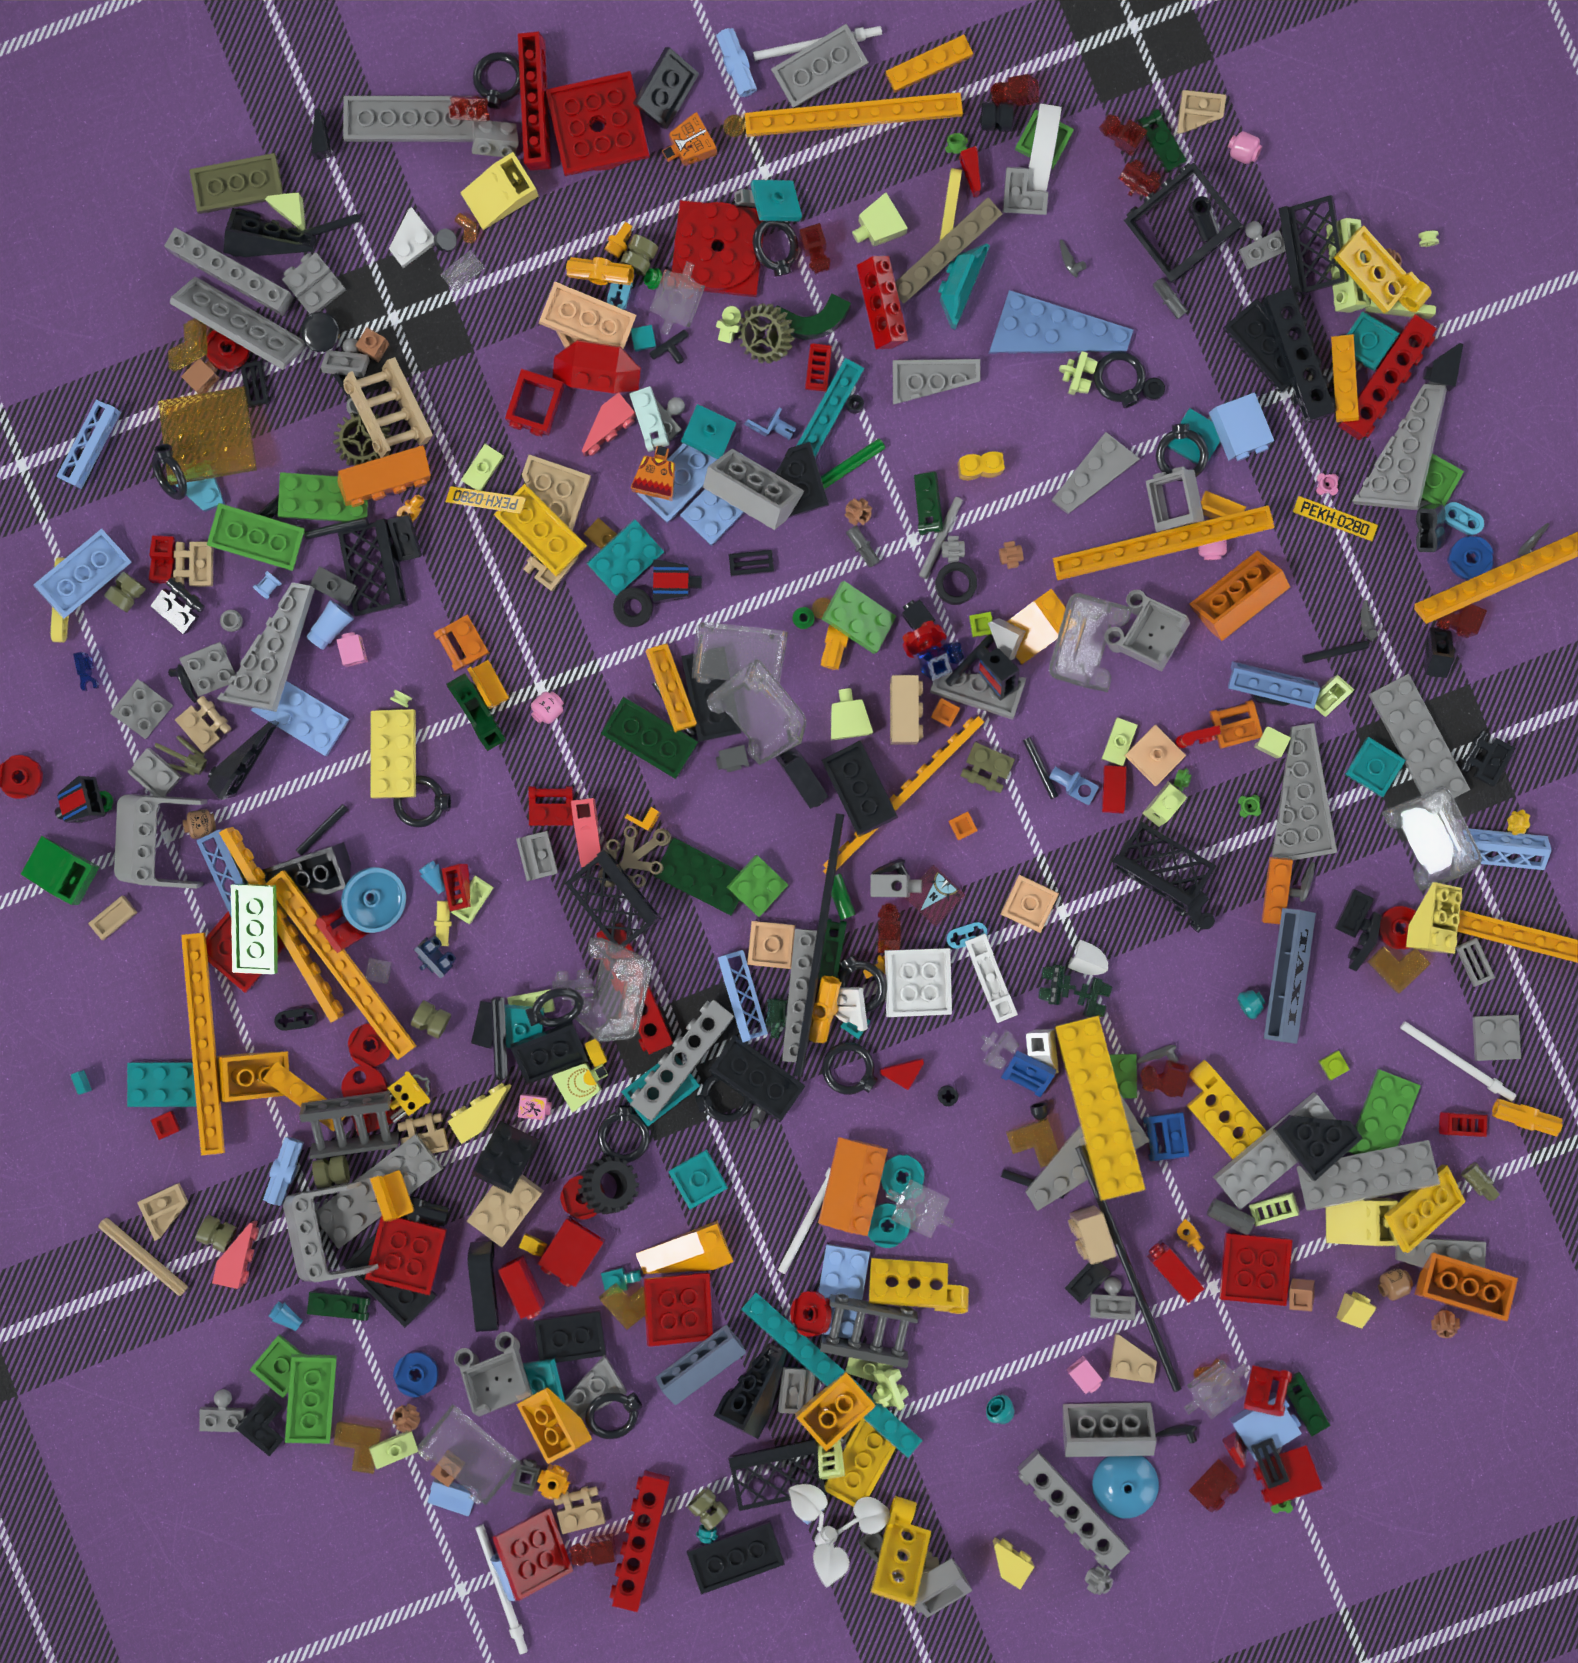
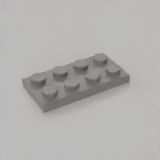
(819, 66)

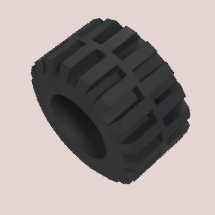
(625, 1185)

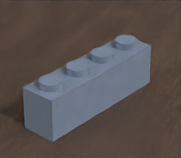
(700, 1365)

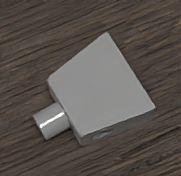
(885, 886)

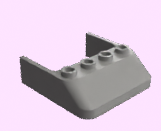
(137, 840)
(306, 1237)

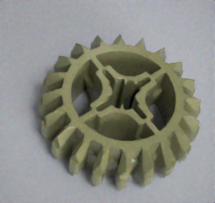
(754, 330)
(353, 440)

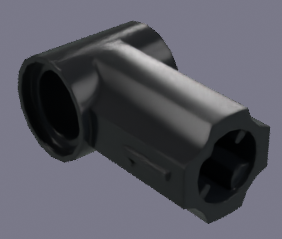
(1203, 221)
(427, 1212)

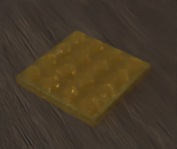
(208, 434)

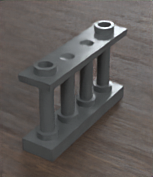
(349, 1106)
(874, 1351)

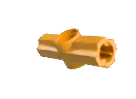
(600, 271)
(834, 648)
(826, 999)
(1527, 1117)

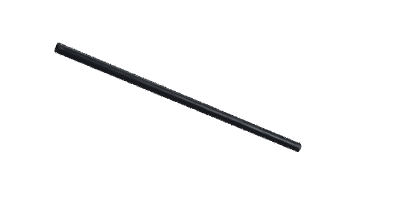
(819, 944)
(1130, 1273)

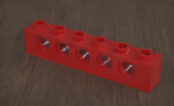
(534, 101)
(1415, 329)
(662, 1037)
(630, 1597)

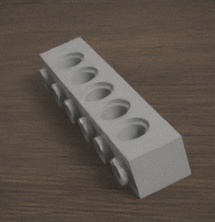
(229, 271)
(799, 979)
(651, 1108)
(1115, 1548)

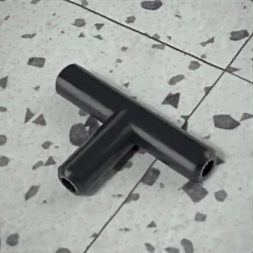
(670, 346)

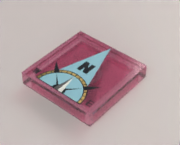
(937, 896)

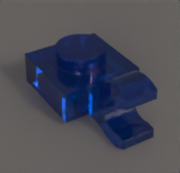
(83, 666)

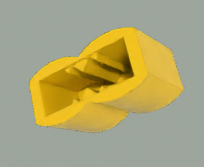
(973, 466)

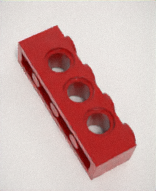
(882, 302)

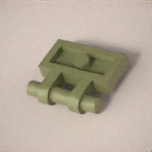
(990, 761)

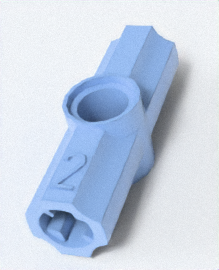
(736, 62)
(283, 1171)

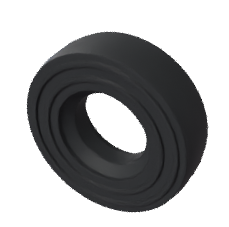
(646, 607)

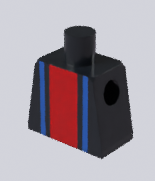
(672, 581)
(998, 671)
(80, 801)

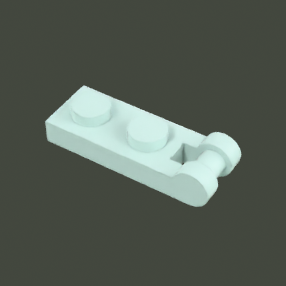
(649, 418)

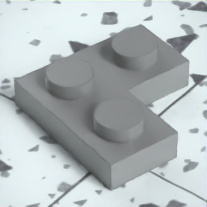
(1018, 198)

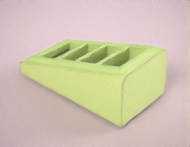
(1276, 1217)
(839, 1471)

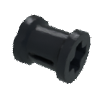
(952, 1100)

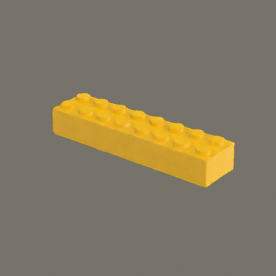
(1099, 1108)

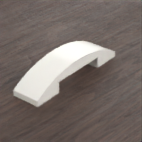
(1043, 147)
(990, 978)

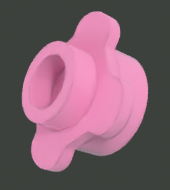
(1331, 479)

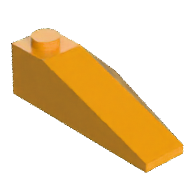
(692, 1251)

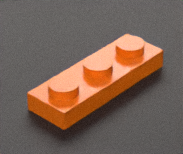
(1276, 889)

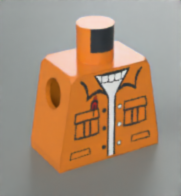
(690, 142)

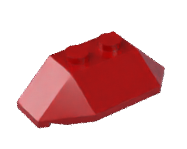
(596, 367)

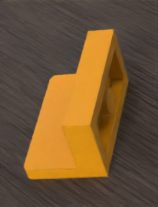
(1217, 506)
(488, 684)
(649, 821)
(392, 1195)

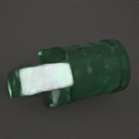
(776, 1015)

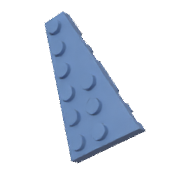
(1048, 328)

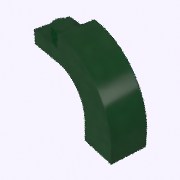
(822, 323)
(476, 711)

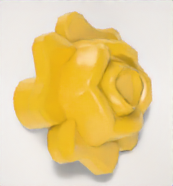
(1518, 822)

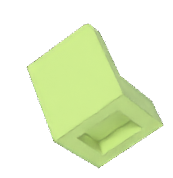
(1272, 742)

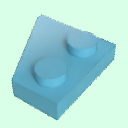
(205, 493)

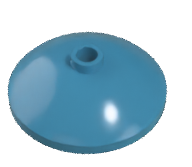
(383, 907)
(1114, 1474)

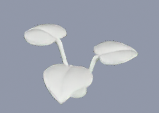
(829, 1561)

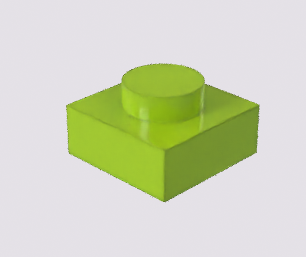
(979, 624)
(1334, 1065)

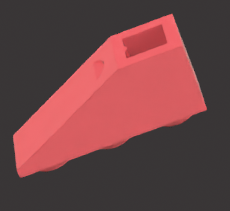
(611, 418)
(586, 829)
(232, 1265)

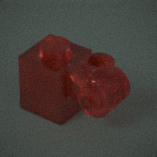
(1019, 89)
(1126, 137)
(814, 245)
(1465, 622)
(888, 928)
(1170, 1081)
(599, 1551)

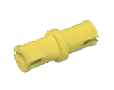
(443, 922)

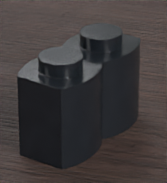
(1431, 531)

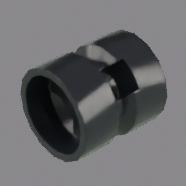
(996, 116)

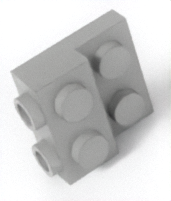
(313, 283)

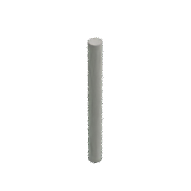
(940, 537)

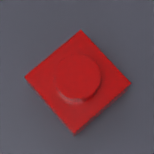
(165, 1125)

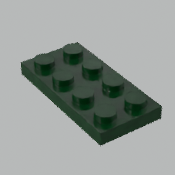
(649, 738)
(699, 875)

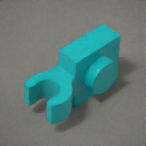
(618, 1276)

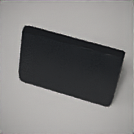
(482, 1031)

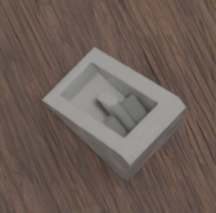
(1006, 636)

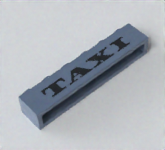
(1289, 975)

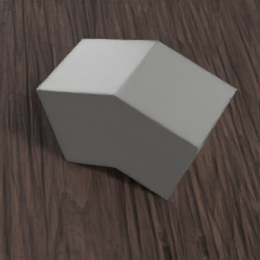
(744, 198)

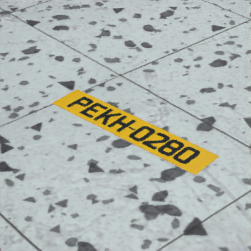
(485, 499)
(1335, 518)

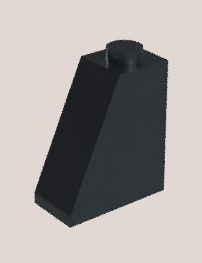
(802, 777)

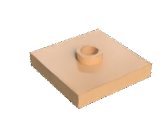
(1155, 755)
(1029, 903)
(771, 944)

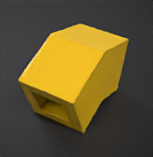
(595, 1052)
(533, 1245)

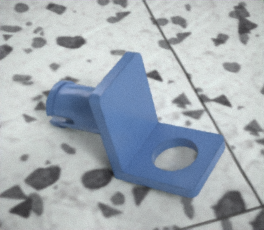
(775, 424)
(1073, 783)

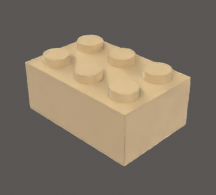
(905, 710)
(503, 1212)
(1092, 1235)

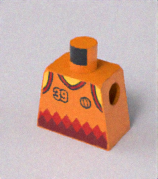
(655, 476)

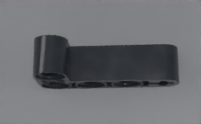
(482, 1286)

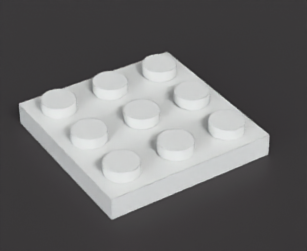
(918, 982)

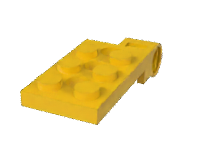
(1408, 288)
(1211, 1083)
(948, 1299)
(900, 1520)

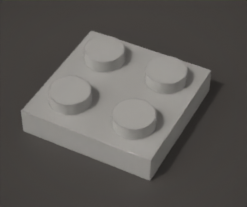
(1496, 1037)

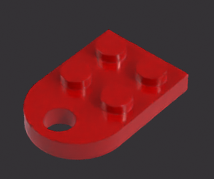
(374, 1083)

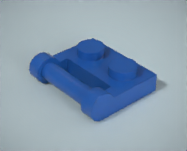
(1029, 1073)
(1173, 1134)

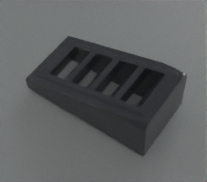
(320, 140)

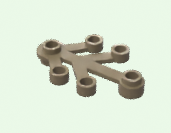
(630, 859)

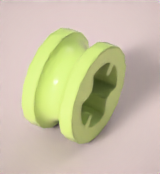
(1428, 238)
(401, 698)

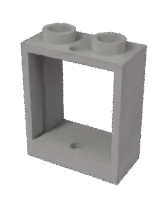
(1158, 502)
(941, 1588)

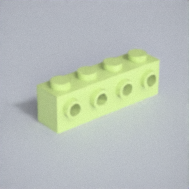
(1348, 295)

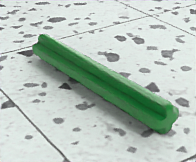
(852, 463)

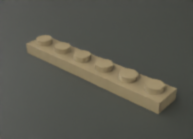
(947, 249)

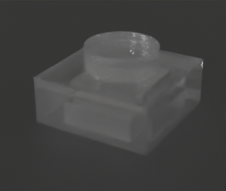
(378, 970)

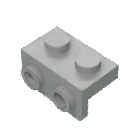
(494, 138)

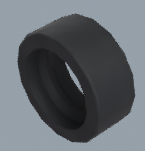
(956, 600)

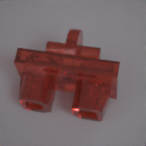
(468, 108)
(1138, 180)

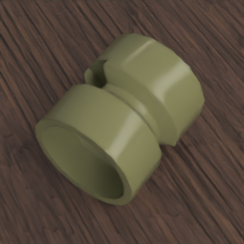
(640, 253)
(124, 592)
(430, 1019)
(331, 1171)
(215, 1233)
(702, 1502)

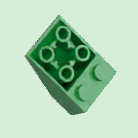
(60, 871)

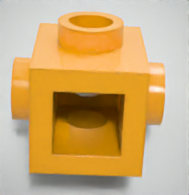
(559, 1476)

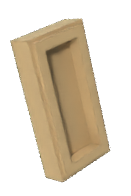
(112, 917)

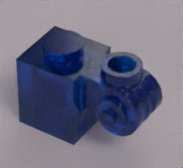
(936, 661)

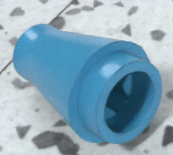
(433, 876)
(285, 1316)

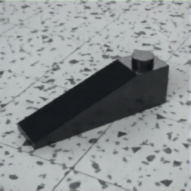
(251, 236)
(231, 773)
(318, 871)
(752, 1398)

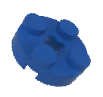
(1458, 560)
(427, 1368)

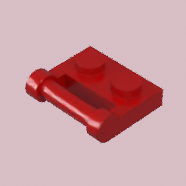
(1204, 736)
(550, 813)
(341, 936)
(1260, 1388)

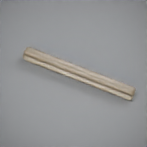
(143, 1256)

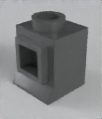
(732, 759)
(527, 1466)

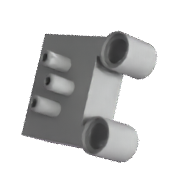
(1152, 634)
(496, 1380)

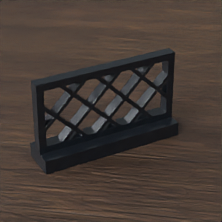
(1293, 245)
(390, 563)
(1158, 884)
(624, 885)
(767, 1456)

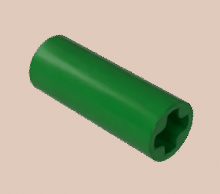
(841, 898)

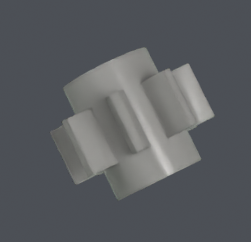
(953, 549)
(1099, 1580)

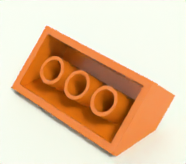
(384, 476)
(1240, 595)
(852, 1186)
(1466, 1286)

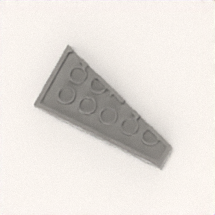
(1405, 461)
(269, 659)
(1304, 813)
(1065, 1167)

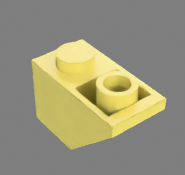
(1355, 1309)
(1012, 1565)

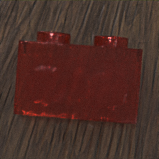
(1215, 1486)

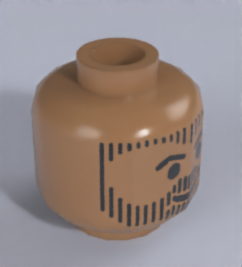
(199, 823)
(1395, 1284)

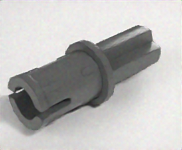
(1169, 298)
(862, 546)

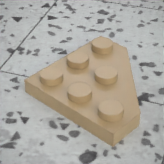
(557, 487)

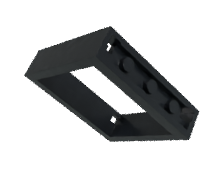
(1153, 199)

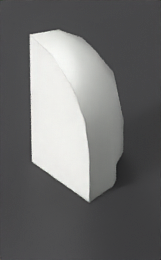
(1088, 959)

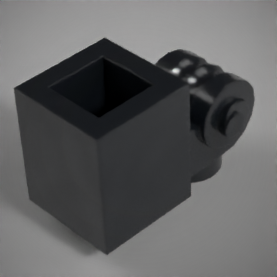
(1198, 920)

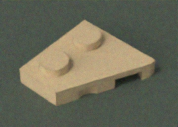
(1199, 109)
(162, 1209)
(1131, 1362)

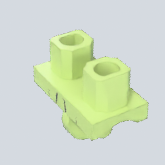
(729, 324)
(1084, 364)
(887, 1391)

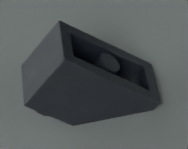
(1444, 368)
(1438, 653)

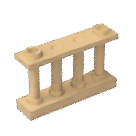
(400, 392)

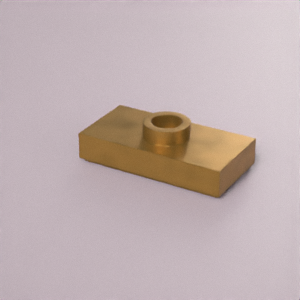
(600, 533)

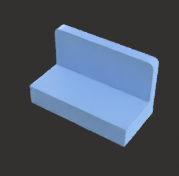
(452, 1498)

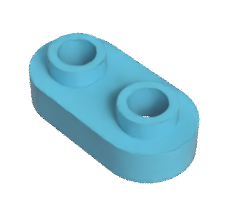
(1461, 518)

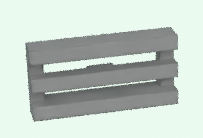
(1468, 968)

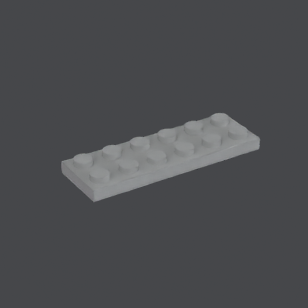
(402, 120)
(238, 322)
(1417, 737)
(1264, 1159)
(1371, 1176)
(358, 1208)

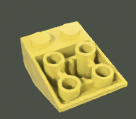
(499, 191)
(1436, 920)
(472, 1121)
(1360, 1223)

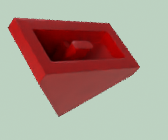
(903, 1073)

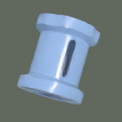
(267, 585)

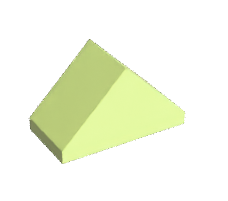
(290, 207)
(1332, 695)

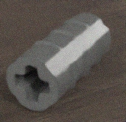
(1230, 1216)

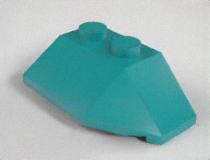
(960, 282)

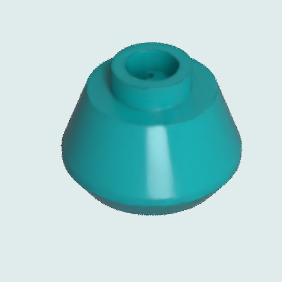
(1251, 1003)
(1000, 1410)

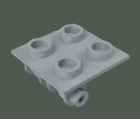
(208, 668)
(141, 709)

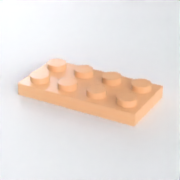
(586, 317)

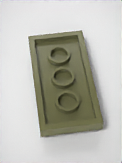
(235, 183)

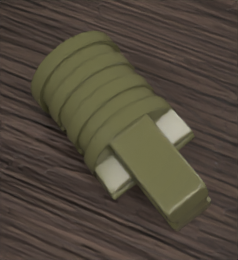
(1480, 1181)

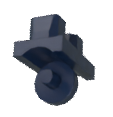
(433, 958)

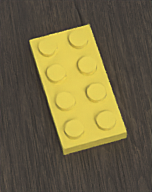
(393, 754)

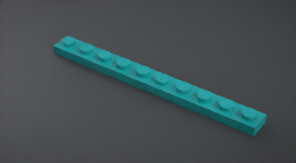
(826, 1370)

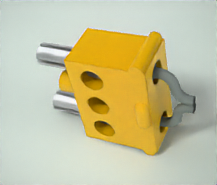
(414, 1093)

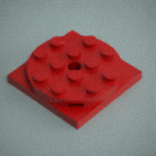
(603, 100)
(724, 272)

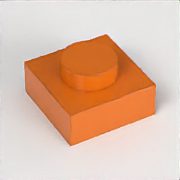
(945, 712)
(962, 826)

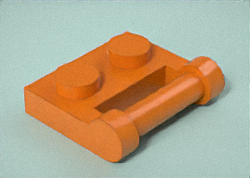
(468, 639)
(1238, 731)

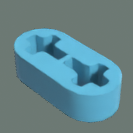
(624, 297)
(964, 930)

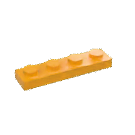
(929, 63)
(1344, 378)
(671, 687)
(294, 1089)

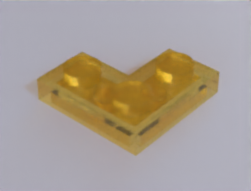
(192, 348)
(1398, 973)
(1034, 1135)
(625, 1309)
(360, 1438)

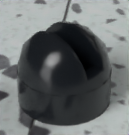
(851, 401)
(1039, 1110)

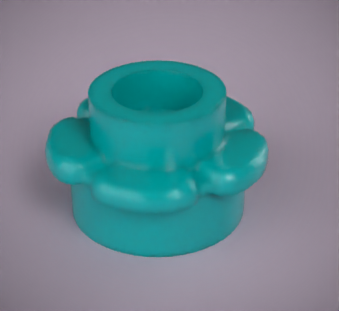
(705, 1535)

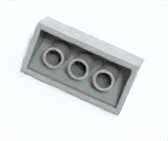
(752, 488)
(1108, 1430)

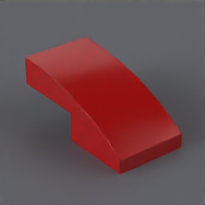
(161, 558)
(1114, 789)

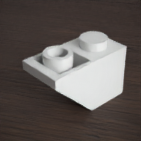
(1042, 1047)

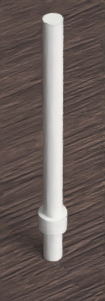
(859, 35)
(1493, 1084)
(804, 1227)
(516, 1630)

